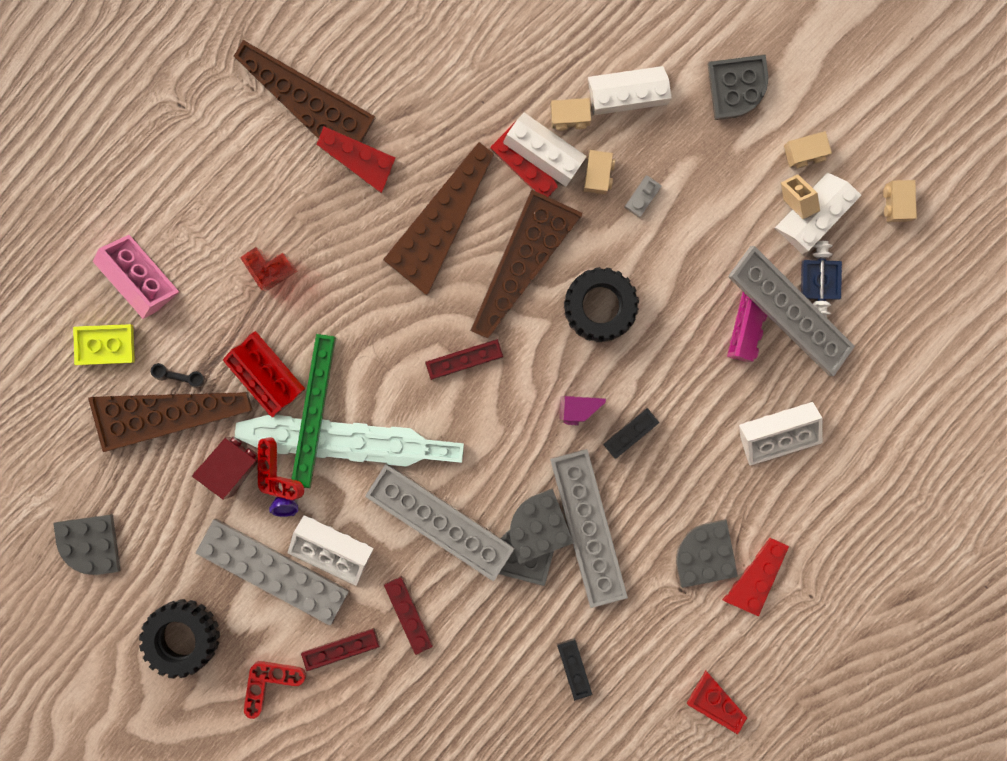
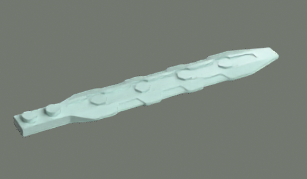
(351, 441)

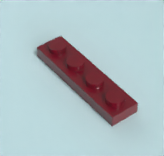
(408, 615)

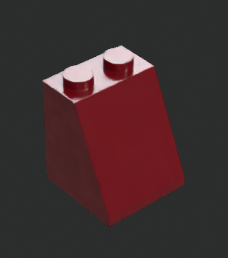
(226, 467)

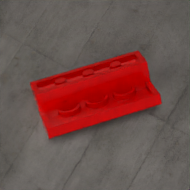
(263, 374)

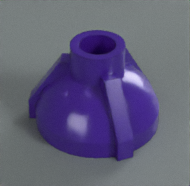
(283, 507)

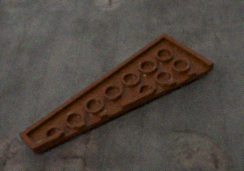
(303, 97)
(428, 239)
(532, 242)
(139, 418)

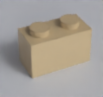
(570, 113)
(807, 149)
(598, 172)
(800, 196)
(900, 201)

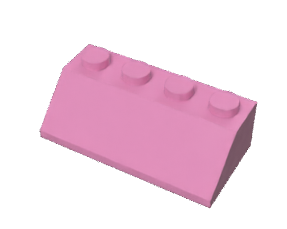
(135, 276)

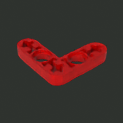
(270, 483)
(262, 679)

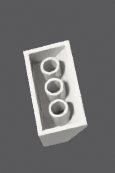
(629, 90)
(544, 149)
(834, 200)
(781, 433)
(329, 550)

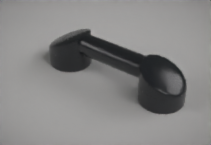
(161, 373)

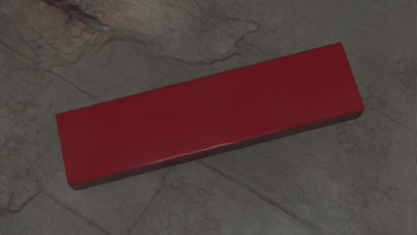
(464, 359)
(340, 649)

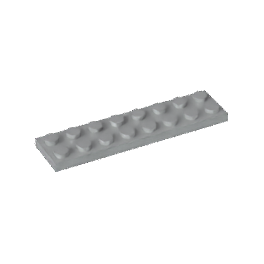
(791, 311)
(440, 522)
(588, 528)
(272, 571)

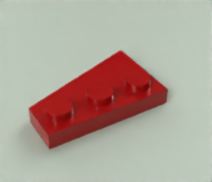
(716, 704)

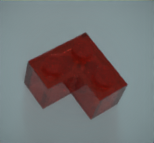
(268, 273)

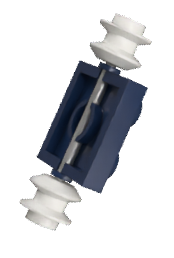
(821, 278)

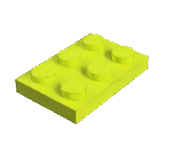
(103, 344)

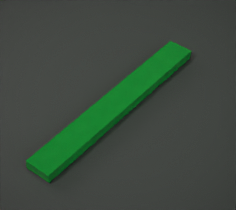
(313, 409)

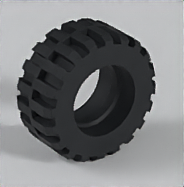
(627, 304)
(159, 653)

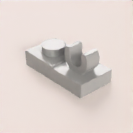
(643, 196)

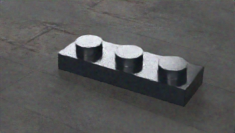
(631, 433)
(574, 669)

